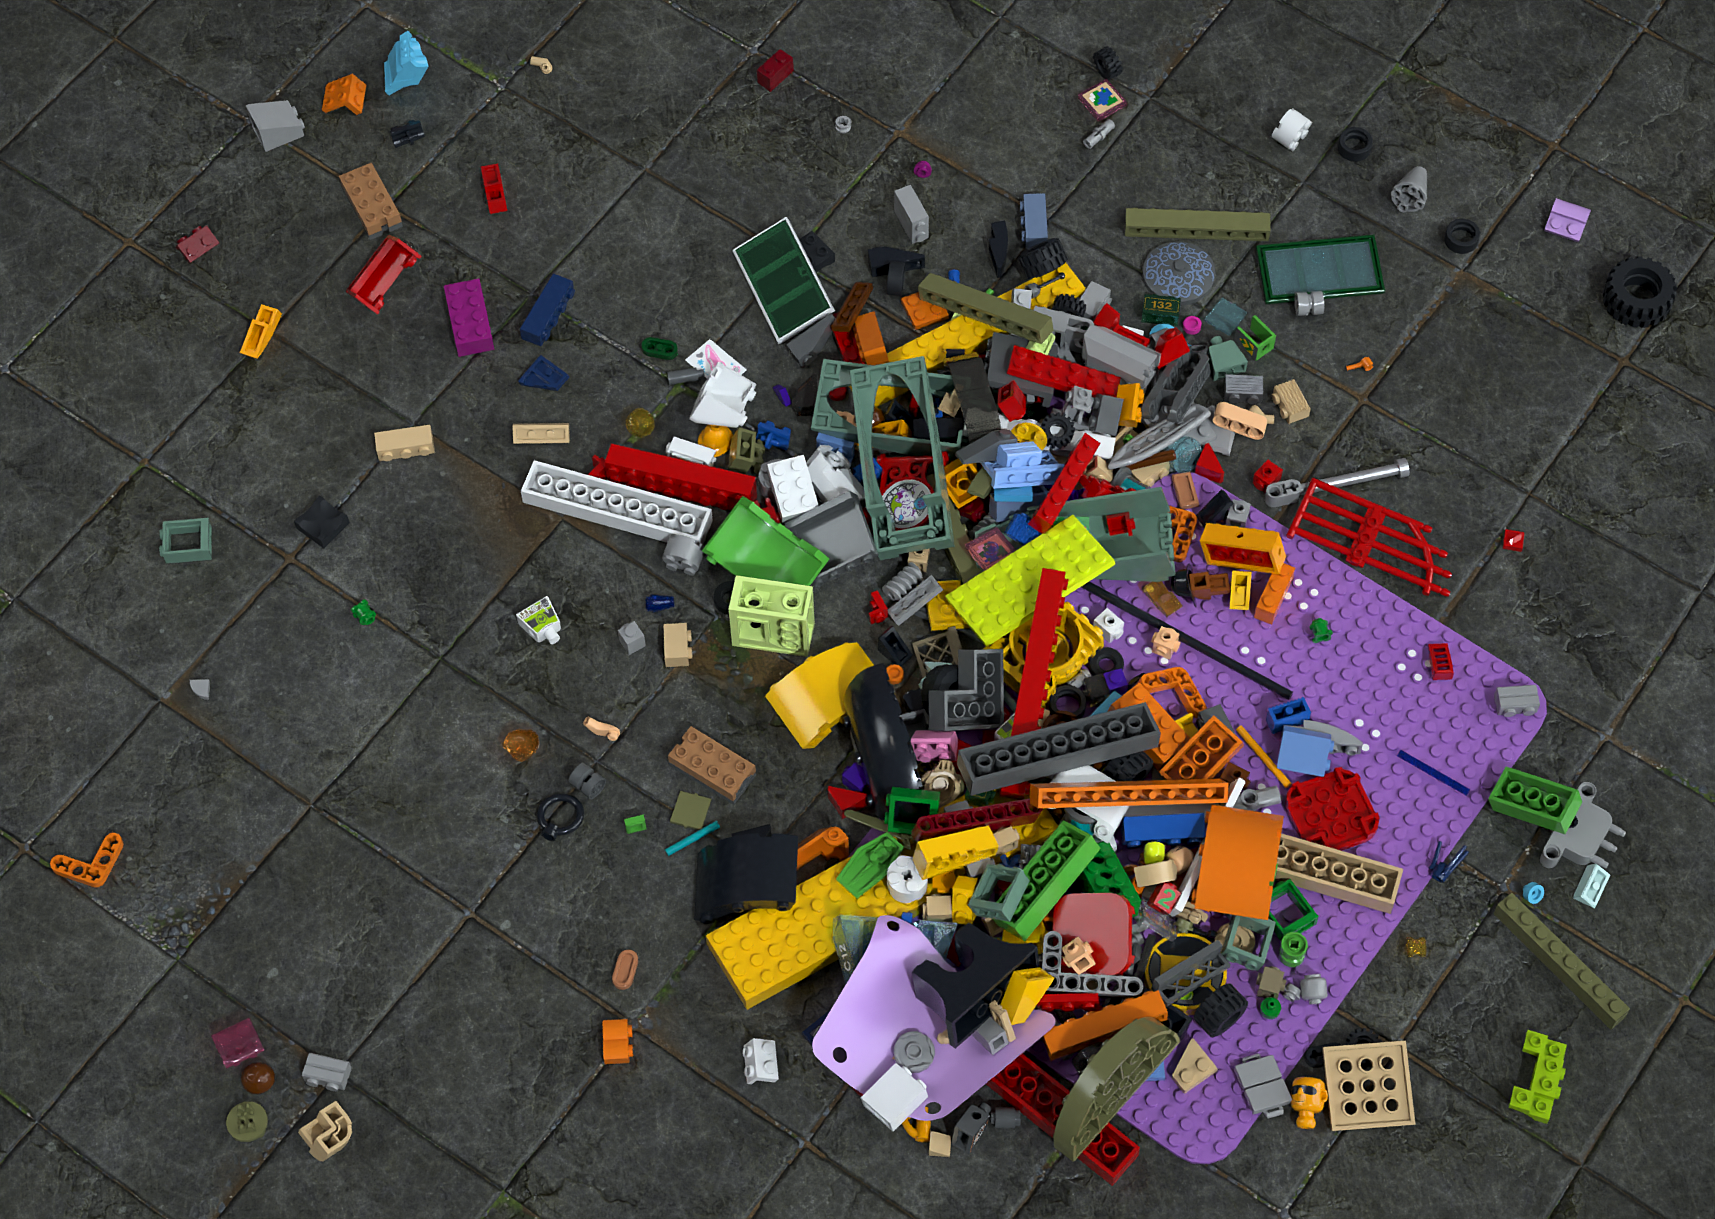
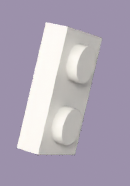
(760, 1061)

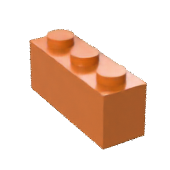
(1274, 594)

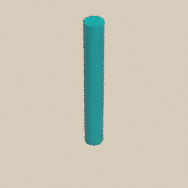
(692, 838)

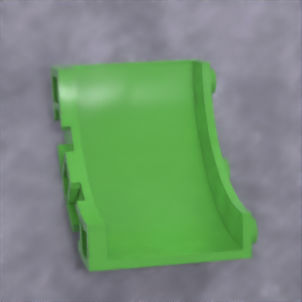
(762, 549)

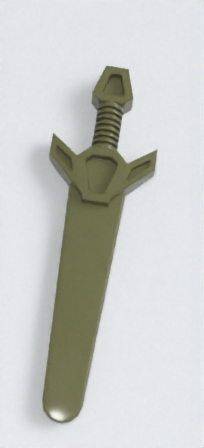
(878, 824)

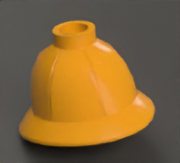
(716, 438)

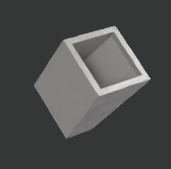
(275, 123)

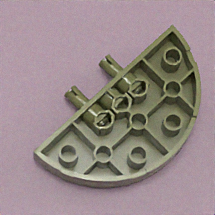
(1110, 1082)

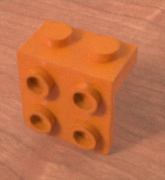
(347, 92)

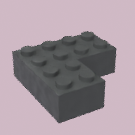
(979, 695)

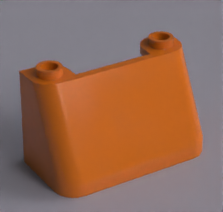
(828, 841)

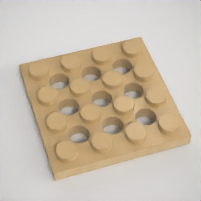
(1377, 1074)

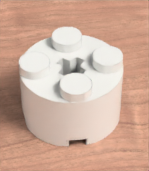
(1291, 129)
(904, 880)

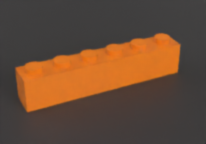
(1102, 1025)

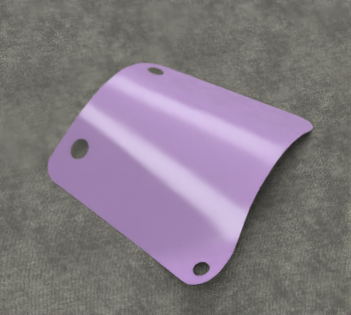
(882, 1006)

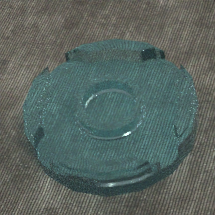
(1187, 454)

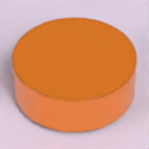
(895, 673)

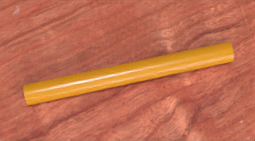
(1263, 756)

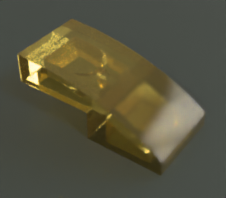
(1162, 598)

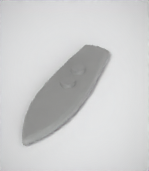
(1158, 437)

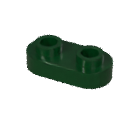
(660, 348)

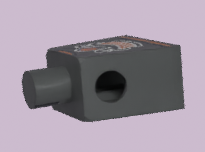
(971, 1127)

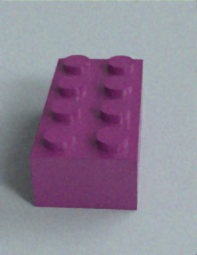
(469, 317)

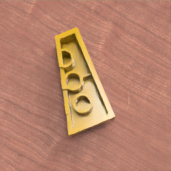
(953, 851)

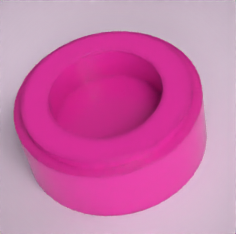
(1192, 325)

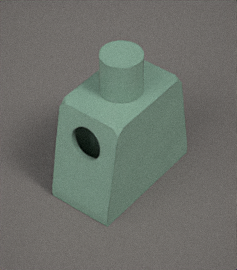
(1225, 358)

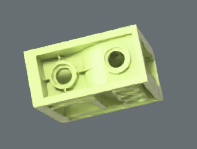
(783, 611)

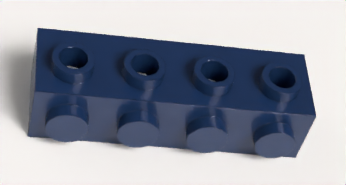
(547, 310)

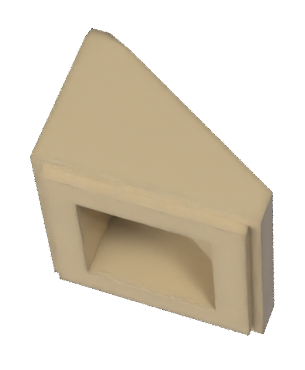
(939, 1144)

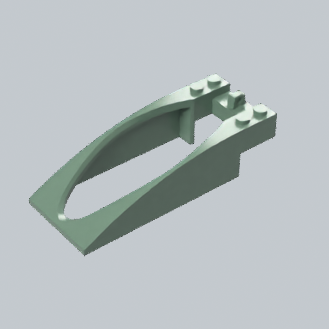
(827, 421)
(886, 538)

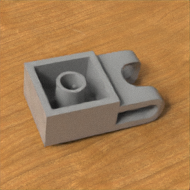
(1067, 328)

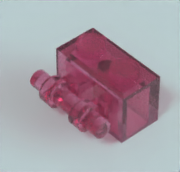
(237, 1043)

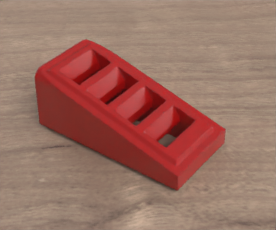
(1440, 674)

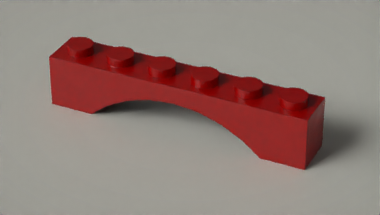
(1064, 484)

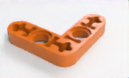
(1179, 522)
(1179, 680)
(95, 867)

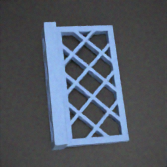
(1025, 475)

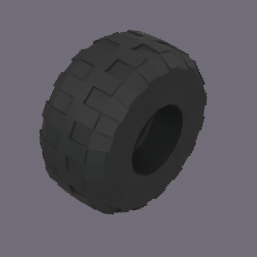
(939, 678)

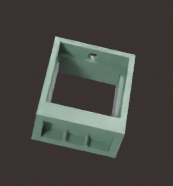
(186, 526)
(1000, 911)
(1242, 957)

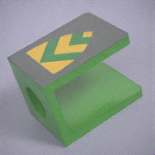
(1249, 345)

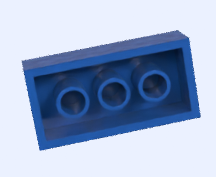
(1163, 829)

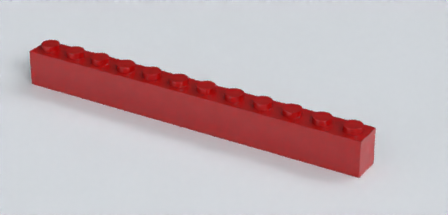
(1037, 661)

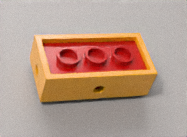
(1242, 548)

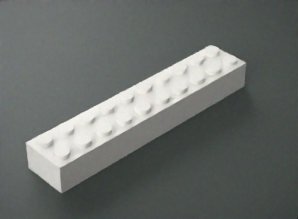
(614, 504)

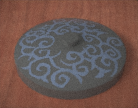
(1179, 272)

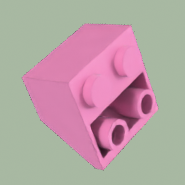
(934, 745)

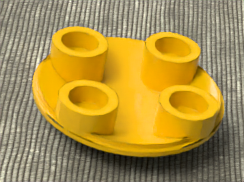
(1030, 432)

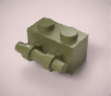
(743, 450)

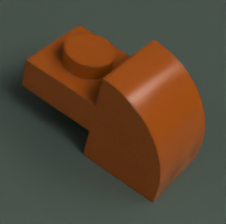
(1206, 585)

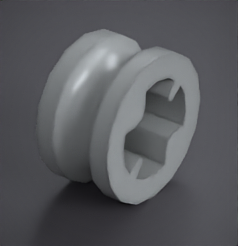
(845, 120)

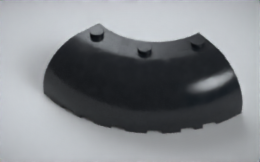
(882, 742)

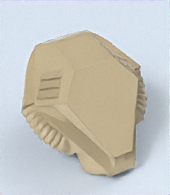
(944, 780)

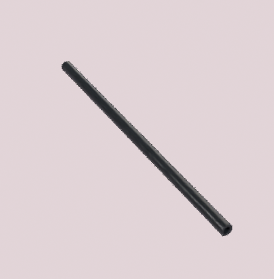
(1190, 641)

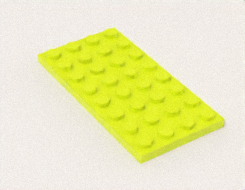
(1008, 591)

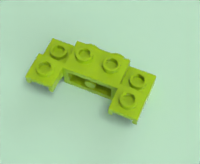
(1547, 1072)

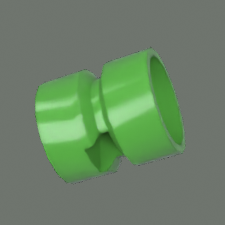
(1293, 949)

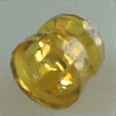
(1416, 947)

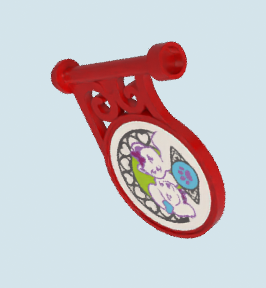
(905, 494)

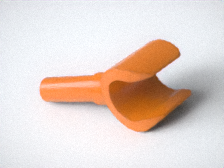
(1366, 363)

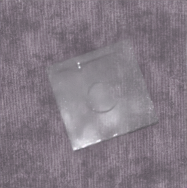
(1157, 922)

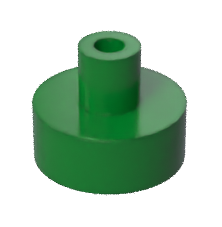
(1270, 1008)

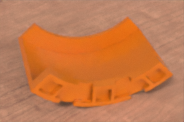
(1238, 862)

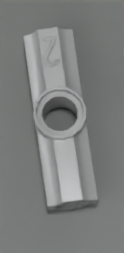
(1261, 797)

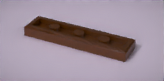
(852, 307)

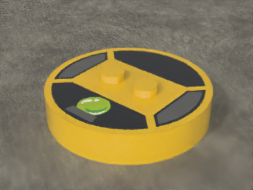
(1169, 954)

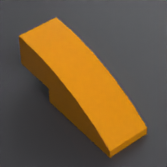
(260, 331)

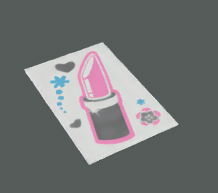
(709, 355)

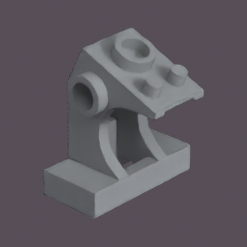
(1077, 402)

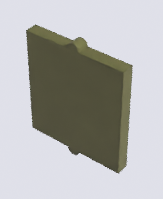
(690, 810)

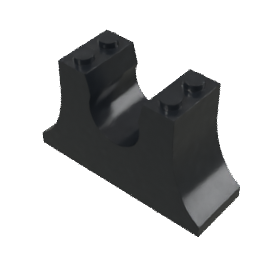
(965, 995)

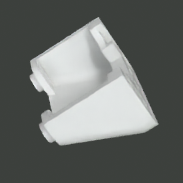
(723, 398)
(1107, 817)

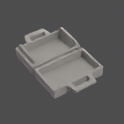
(1263, 1085)

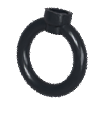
(551, 831)

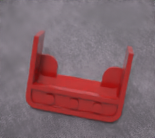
(381, 272)

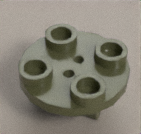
(248, 1130)

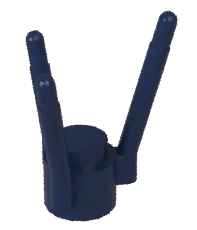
(1441, 871)

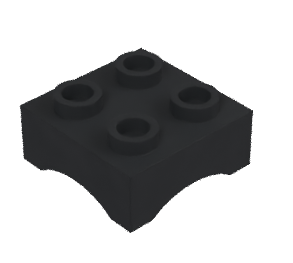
(817, 251)
(321, 522)

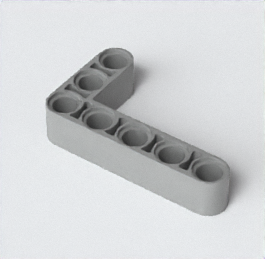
(1082, 979)

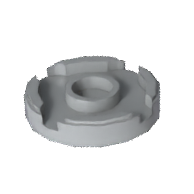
(914, 1051)

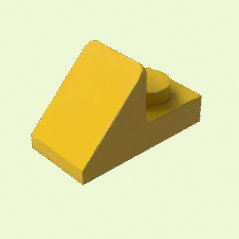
(1240, 590)

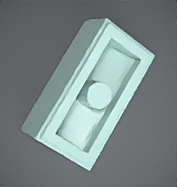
(1591, 885)

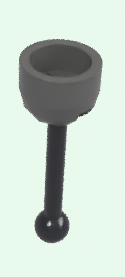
(1037, 288)

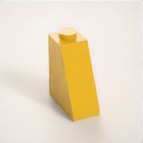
(1024, 993)

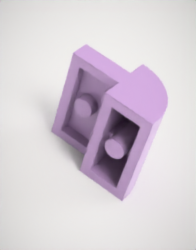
(1567, 220)

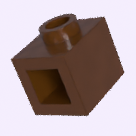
(1234, 772)

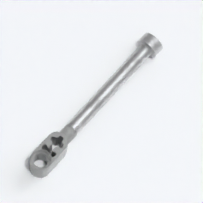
(1290, 490)

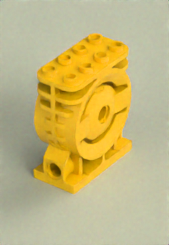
(1082, 635)

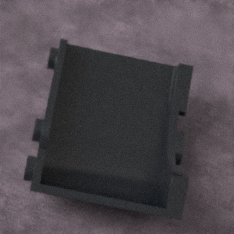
(746, 875)

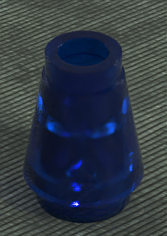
(658, 602)

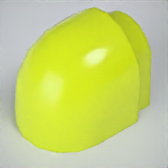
(1154, 852)

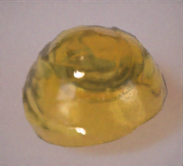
(640, 423)

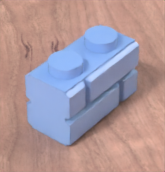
(1019, 454)

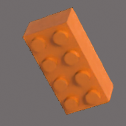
(1172, 735)
(1204, 753)

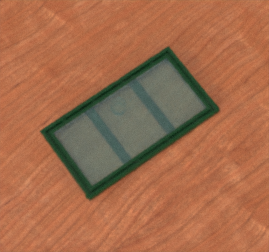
(1327, 265)

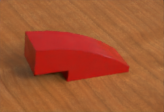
(494, 188)

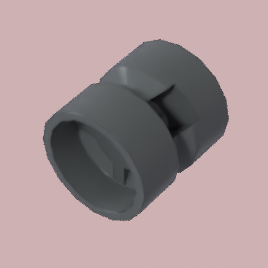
(586, 780)

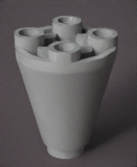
(1411, 191)

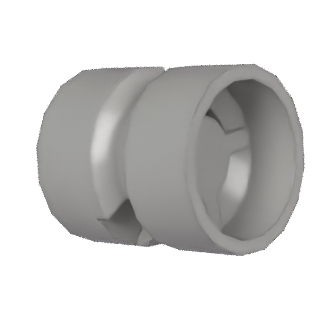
(1309, 303)

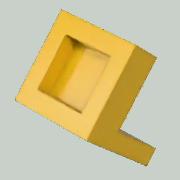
(1187, 725)

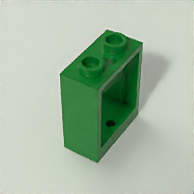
(909, 795)
(1301, 925)

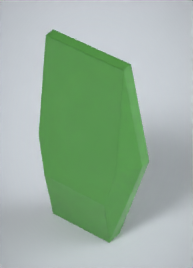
(869, 864)

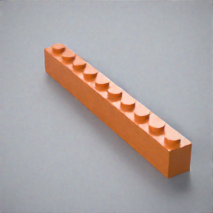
(1128, 793)

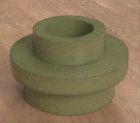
(1183, 925)

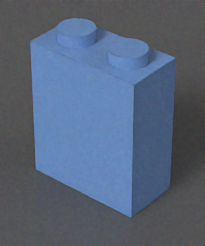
(1305, 751)

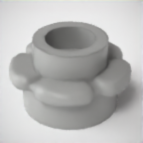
(1292, 992)

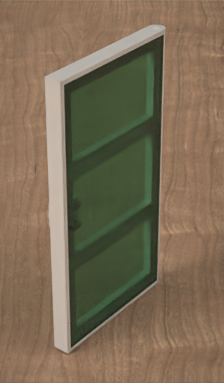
(783, 280)

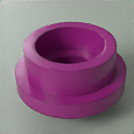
(922, 169)

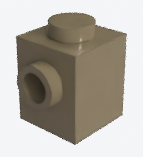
(1270, 982)

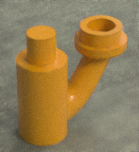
(922, 1130)

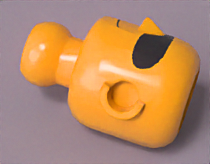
(1308, 1098)

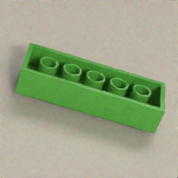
(1049, 877)

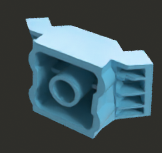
(404, 64)

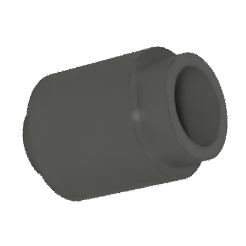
(1005, 1117)

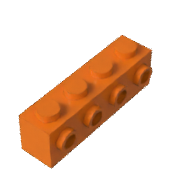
(870, 339)

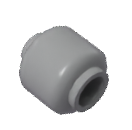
(1313, 988)

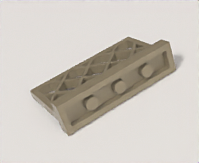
(953, 643)

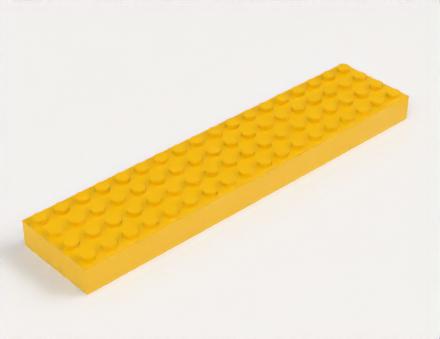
(779, 948)

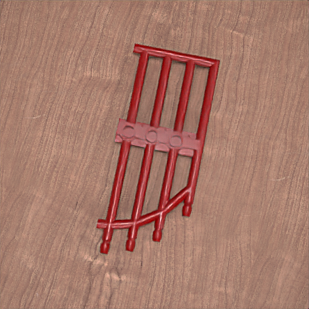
(1367, 533)

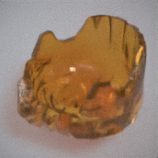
(521, 744)

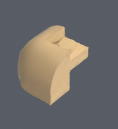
(327, 1132)

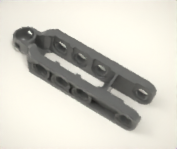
(1180, 400)

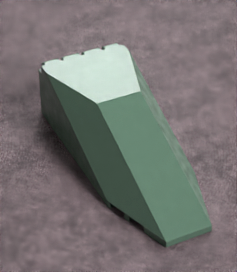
(1138, 557)

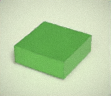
(635, 824)

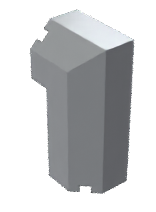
(1119, 355)

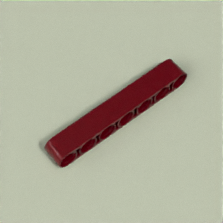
(1023, 810)

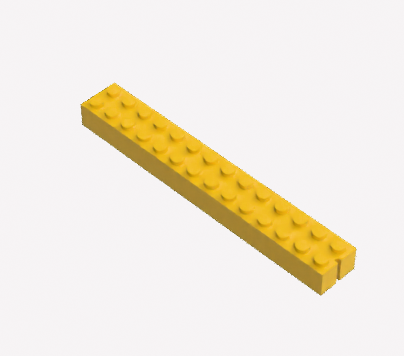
(970, 333)

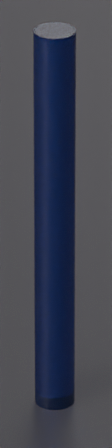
(1433, 772)

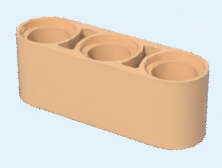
(1240, 420)

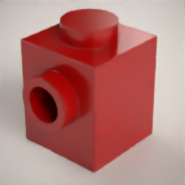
(1266, 475)

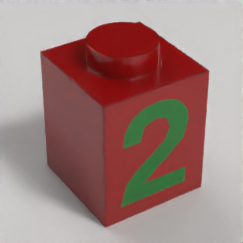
(1164, 898)

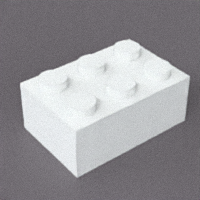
(792, 487)

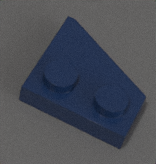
(544, 375)

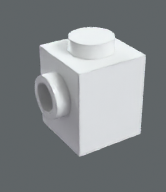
(1110, 625)

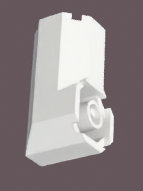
(832, 475)

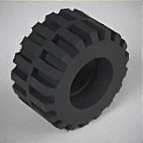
(1043, 258)
(1129, 767)
(1220, 1010)

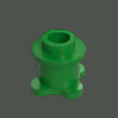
(363, 613)
(1320, 630)

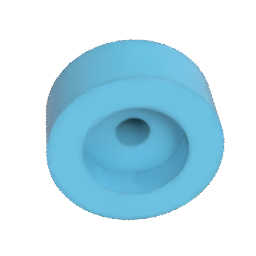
(1533, 892)

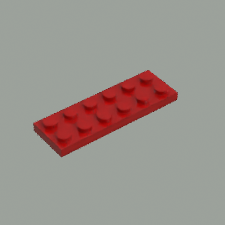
(1060, 373)

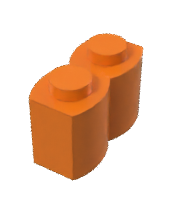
(616, 1041)

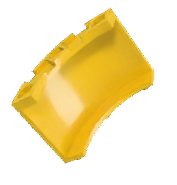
(814, 693)

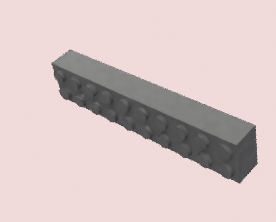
(1058, 748)

